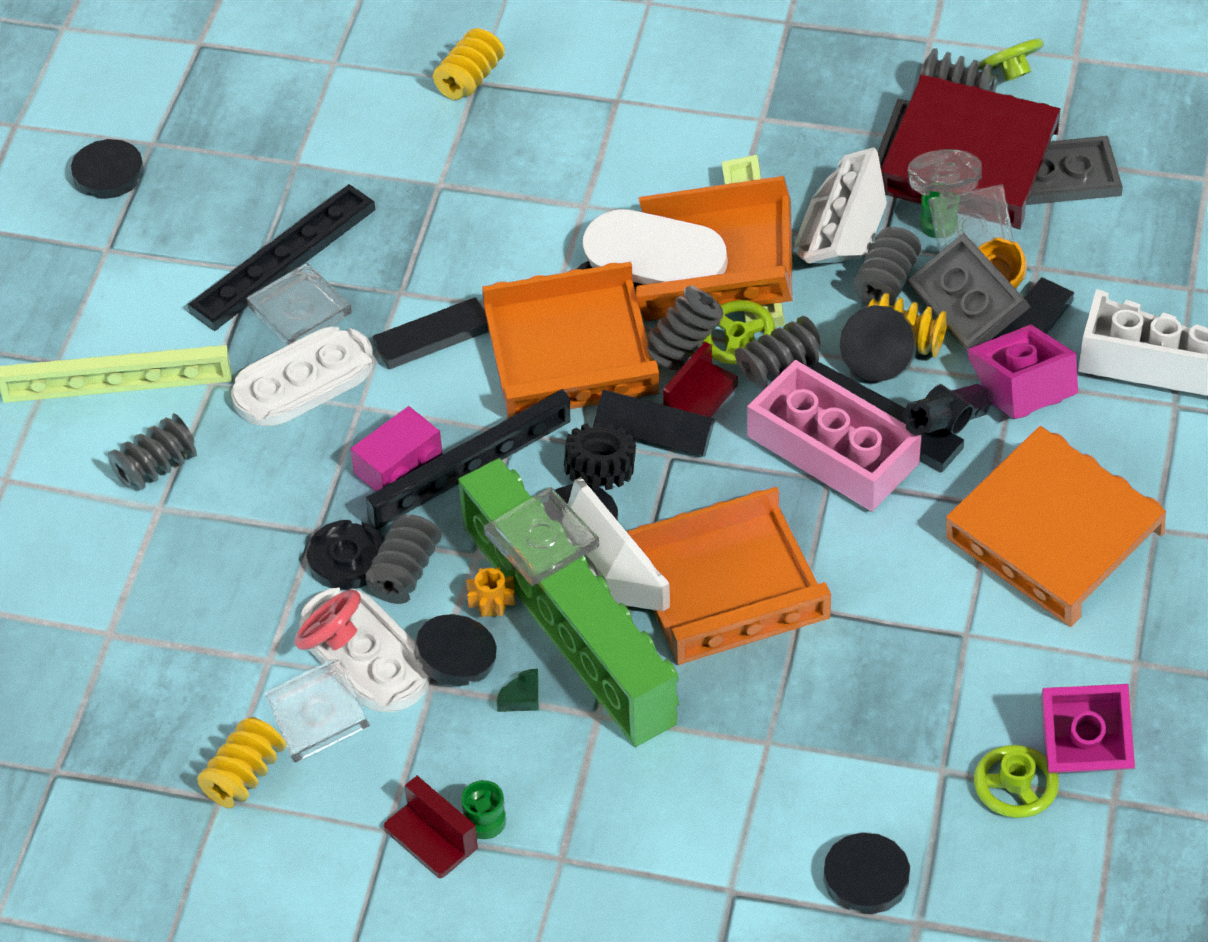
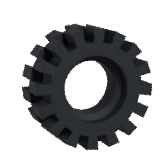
(600, 455)

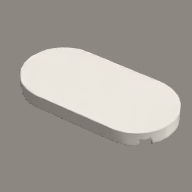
(655, 246)
(302, 376)
(377, 656)

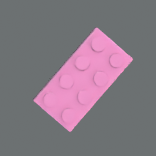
(833, 435)

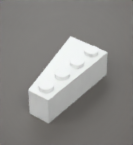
(1143, 347)

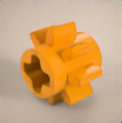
(490, 592)

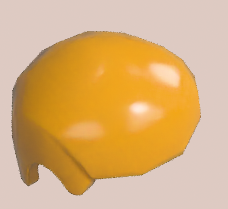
(1007, 258)

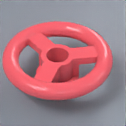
(330, 623)

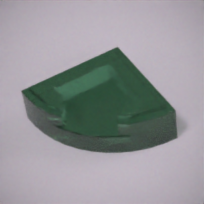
(520, 693)

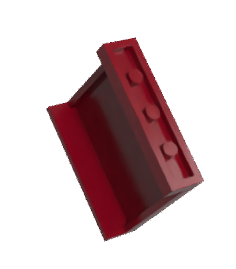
(997, 128)

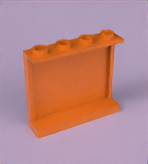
(757, 236)
(570, 335)
(1053, 523)
(731, 576)

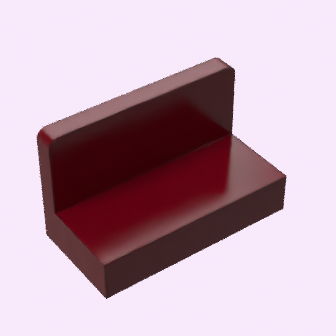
(700, 384)
(432, 829)

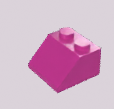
(1025, 371)
(1087, 728)

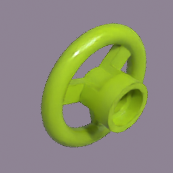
(1013, 59)
(740, 333)
(1016, 776)

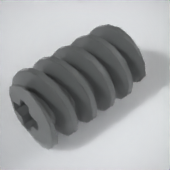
(957, 72)
(887, 265)
(684, 328)
(778, 351)
(152, 451)
(402, 558)

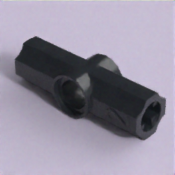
(946, 409)

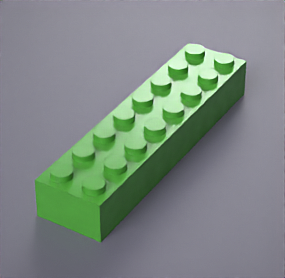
(579, 617)

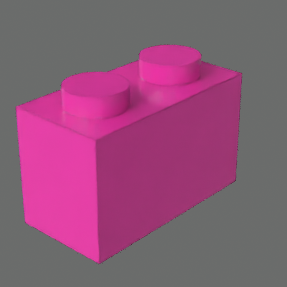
(396, 449)

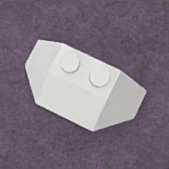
(844, 212)
(618, 558)

